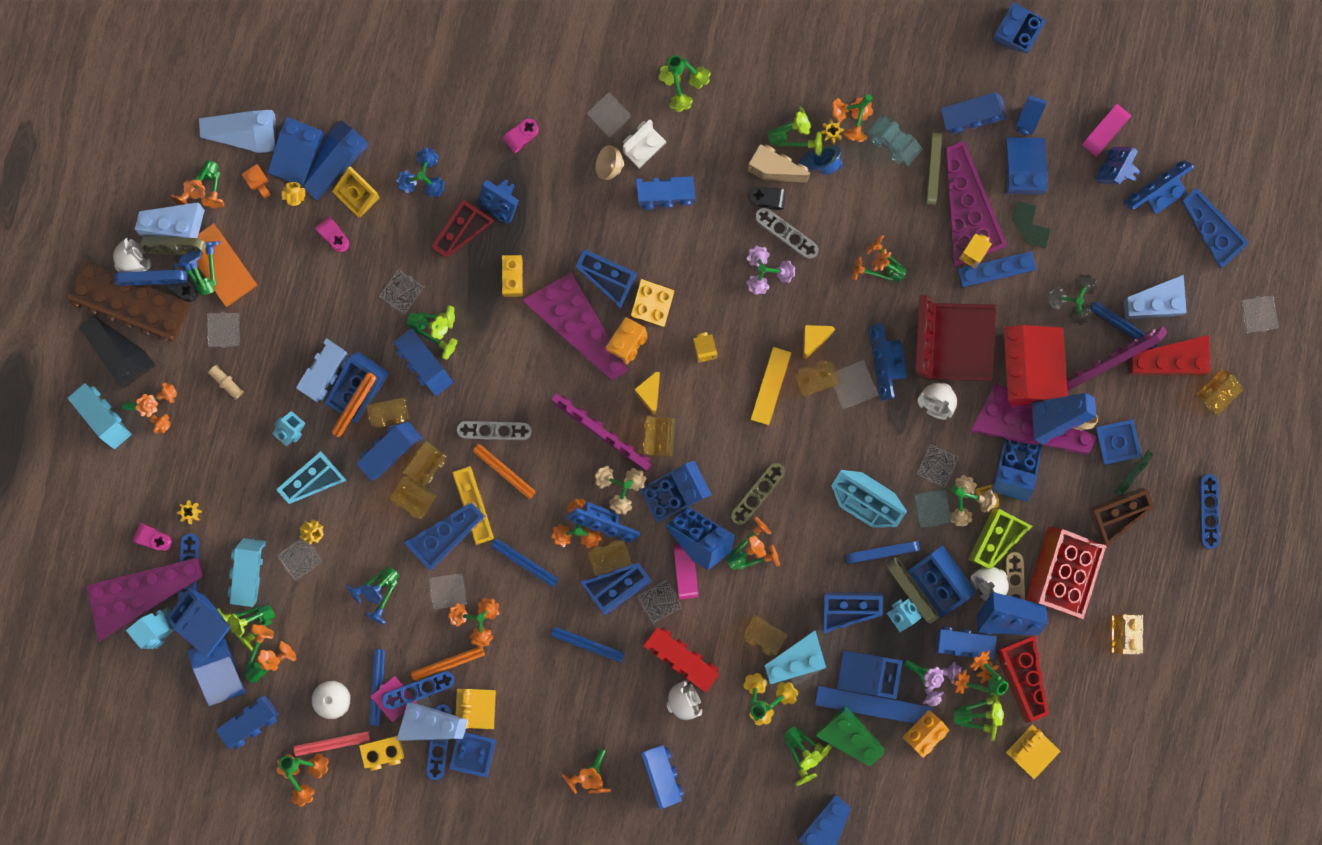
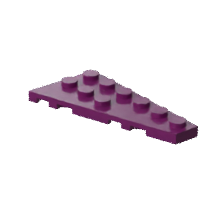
(969, 204)
(571, 316)
(1117, 356)
(1016, 424)
(596, 428)
(131, 596)

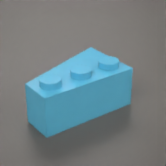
(99, 415)
(311, 478)
(245, 572)
(151, 630)
(797, 660)

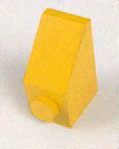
(705, 347)

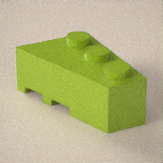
(997, 537)

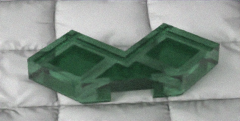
(1031, 233)
(1132, 474)

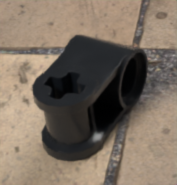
(770, 197)
(180, 289)

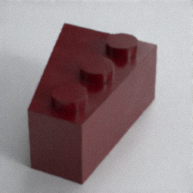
(460, 229)

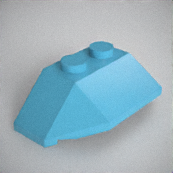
(867, 499)

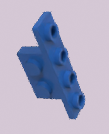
(1163, 190)
(888, 361)
(603, 521)

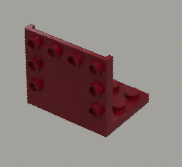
(955, 341)

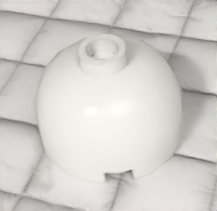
(129, 257)
(939, 400)
(990, 581)
(331, 700)
(684, 701)

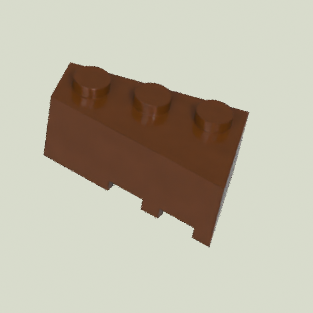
(1118, 514)

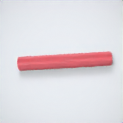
(331, 743)

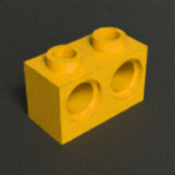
(975, 250)
(512, 276)
(380, 748)

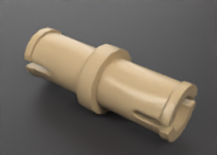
(225, 382)

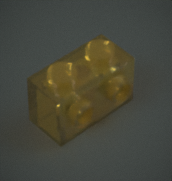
(817, 379)
(387, 412)

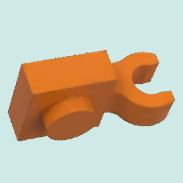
(257, 179)

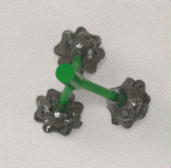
(1081, 313)

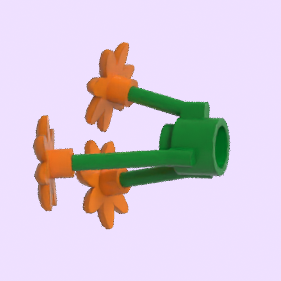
(894, 270)
(995, 682)

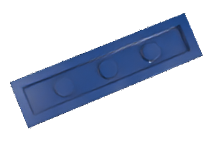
(997, 269)

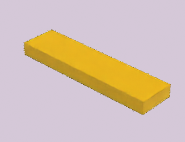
(771, 386)
(470, 494)

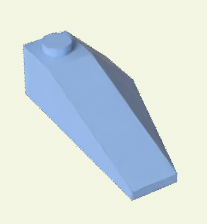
(243, 130)

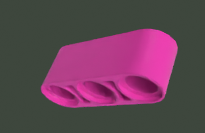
(1106, 130)
(685, 574)

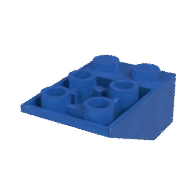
(1017, 470)
(675, 491)
(701, 538)
(198, 622)
(869, 674)

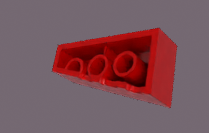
(1179, 358)
(682, 660)
(1024, 676)

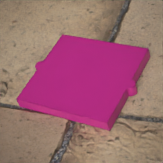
(392, 684)

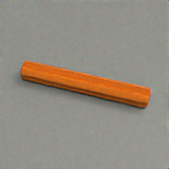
(353, 404)
(504, 471)
(447, 663)

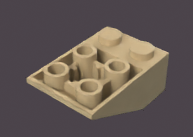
(773, 167)

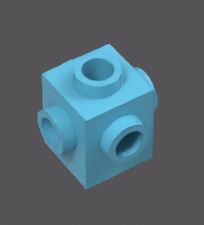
(288, 428)
(904, 614)

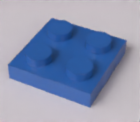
(1118, 442)

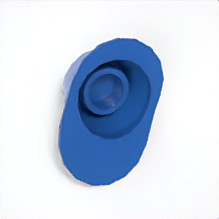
(826, 163)

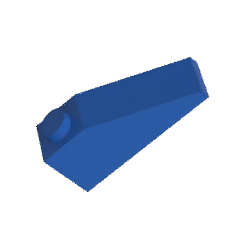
(1029, 115)

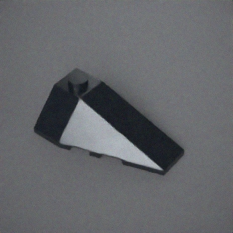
(119, 354)

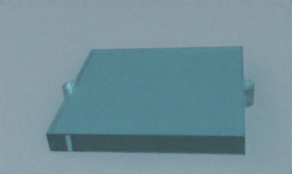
(932, 508)

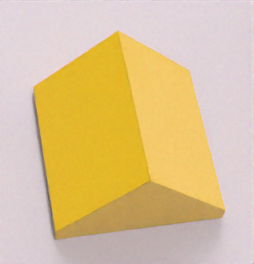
(355, 192)
(815, 336)
(648, 392)

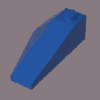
(337, 153)

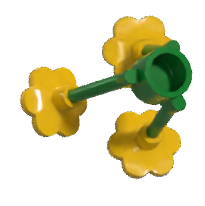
(762, 711)

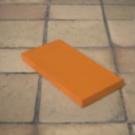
(230, 273)

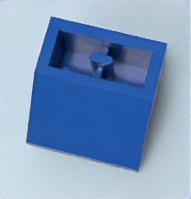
(1019, 29)

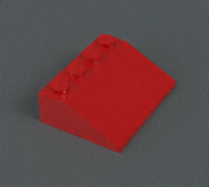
(1034, 364)
(1066, 572)

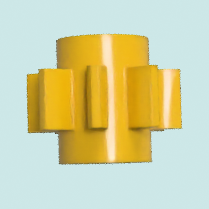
(828, 136)
(293, 193)
(183, 512)
(311, 531)

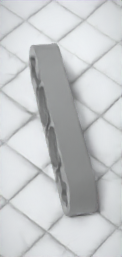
(784, 236)
(494, 430)

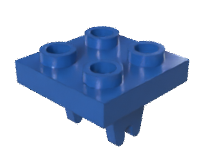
(1118, 166)
(498, 200)
(473, 754)

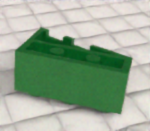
(851, 736)

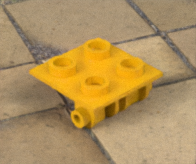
(652, 303)
(476, 707)
(1033, 751)

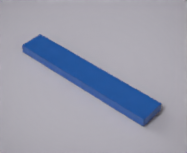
(870, 705)

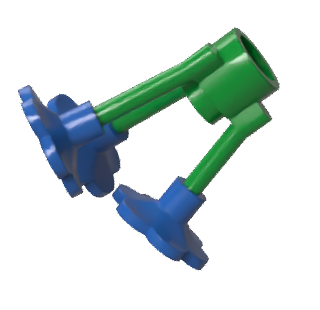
(189, 262)
(387, 578)

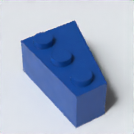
(974, 113)
(665, 192)
(422, 362)
(849, 608)

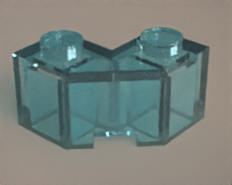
(901, 145)

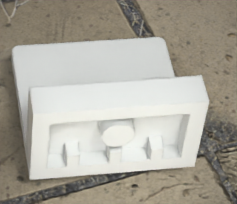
(642, 144)

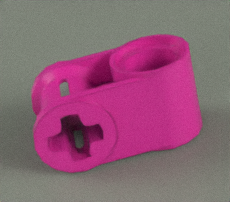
(519, 137)
(331, 233)
(150, 536)

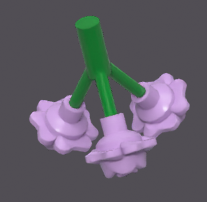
(758, 257)
(933, 679)

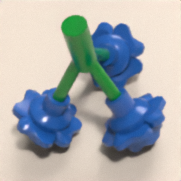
(407, 181)

